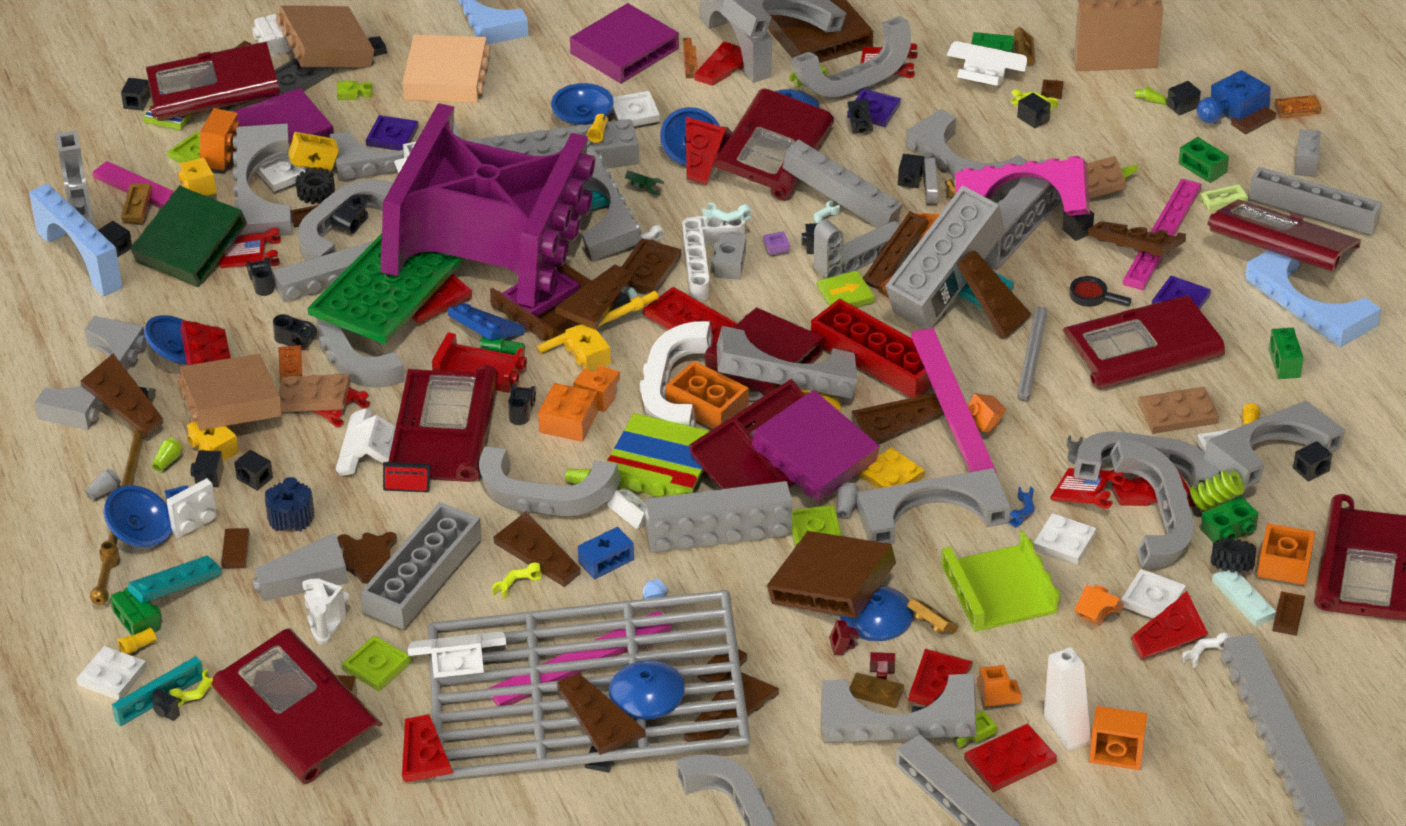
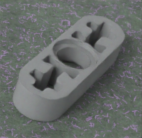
(930, 181)

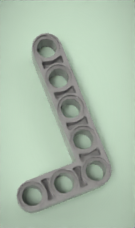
(836, 258)

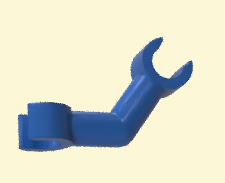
(1024, 512)

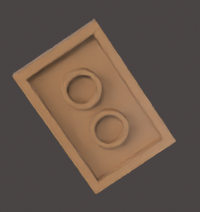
(1105, 177)
(314, 392)
(1178, 410)

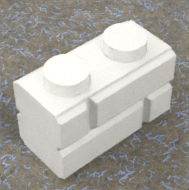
(269, 31)

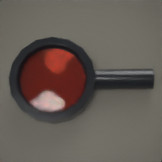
(1092, 292)

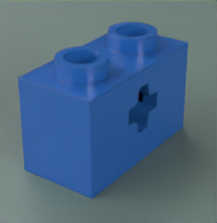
(606, 552)

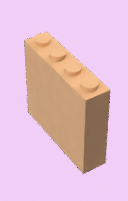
(446, 68)

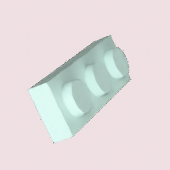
(1244, 597)

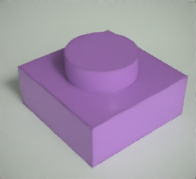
(776, 243)

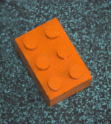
(711, 393)

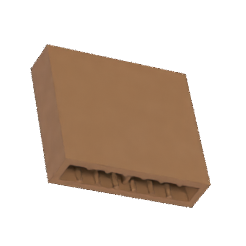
(1117, 34)
(325, 36)
(229, 391)

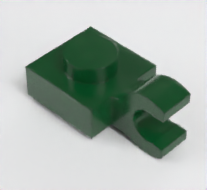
(639, 180)

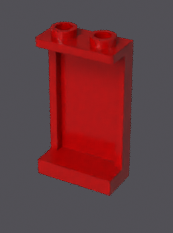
(464, 358)

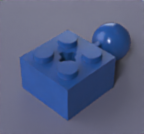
(1235, 97)

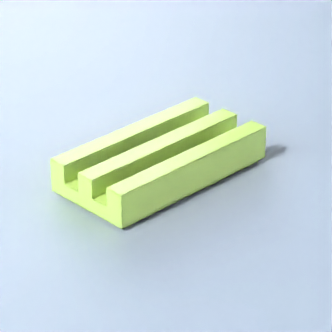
(1221, 197)

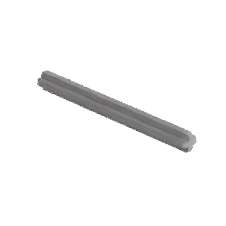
(1032, 353)

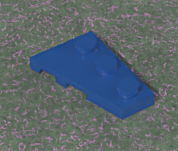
(485, 323)

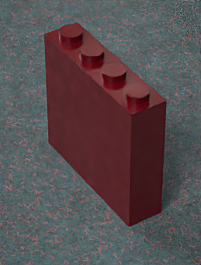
(776, 338)

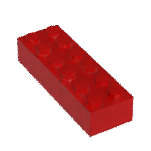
(876, 347)

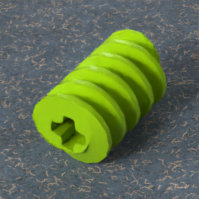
(1217, 490)

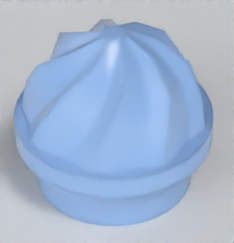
(654, 589)

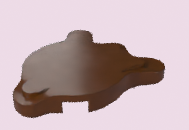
(366, 554)

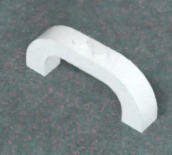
(672, 345)

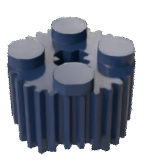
(289, 505)

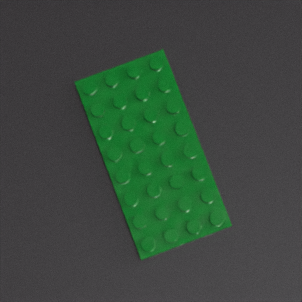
(380, 302)

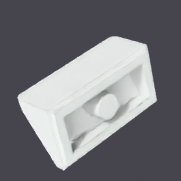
(628, 507)

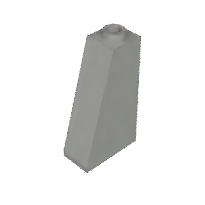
(314, 561)

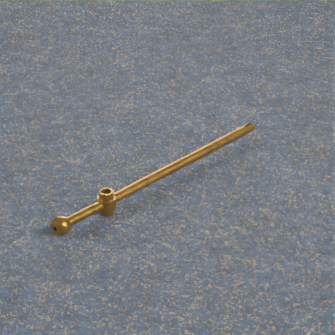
(109, 551)

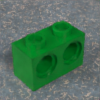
(1203, 159)
(1286, 353)
(1229, 520)

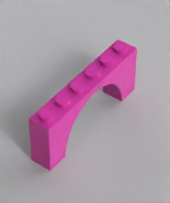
(1067, 176)

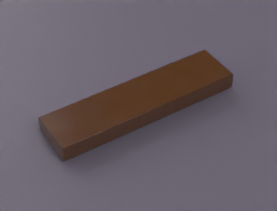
(896, 249)

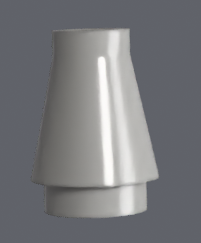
(103, 484)
(846, 499)

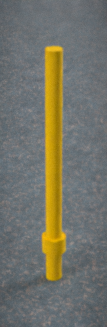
(635, 304)

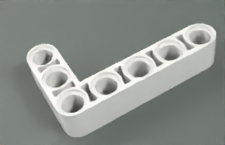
(696, 234)

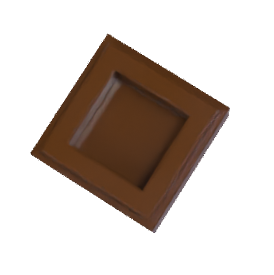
(1052, 88)

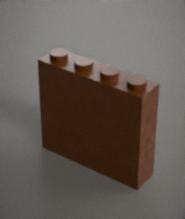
(802, 37)
(831, 574)

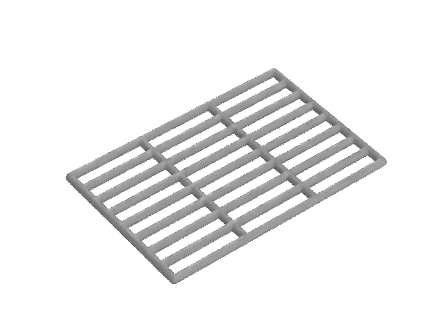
(536, 688)

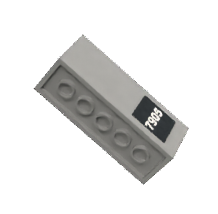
(930, 275)

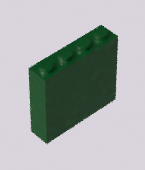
(188, 236)

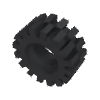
(314, 185)
(1233, 555)

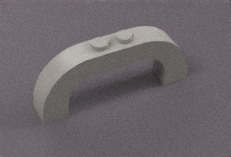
(848, 82)
(73, 174)
(318, 221)
(363, 370)
(1185, 457)
(1160, 472)
(546, 498)
(729, 777)

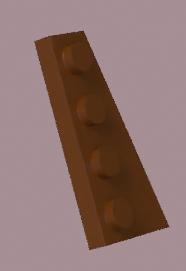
(995, 298)
(599, 717)

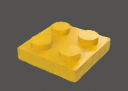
(891, 470)

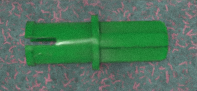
(501, 345)

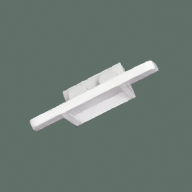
(985, 63)
(363, 437)
(457, 654)

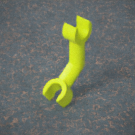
(1017, 93)
(532, 572)
(183, 696)

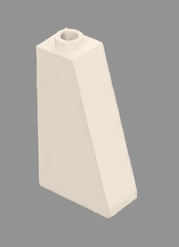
(1067, 699)

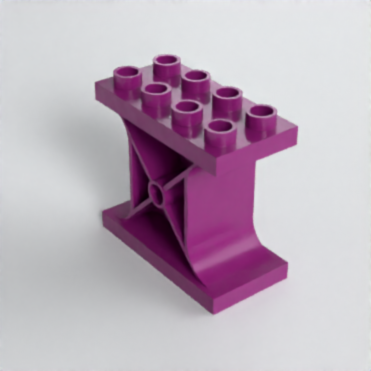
(487, 204)

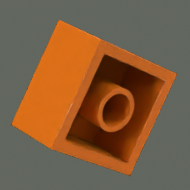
(217, 138)
(568, 412)
(1286, 554)
(1118, 737)

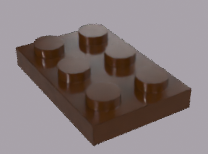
(651, 264)

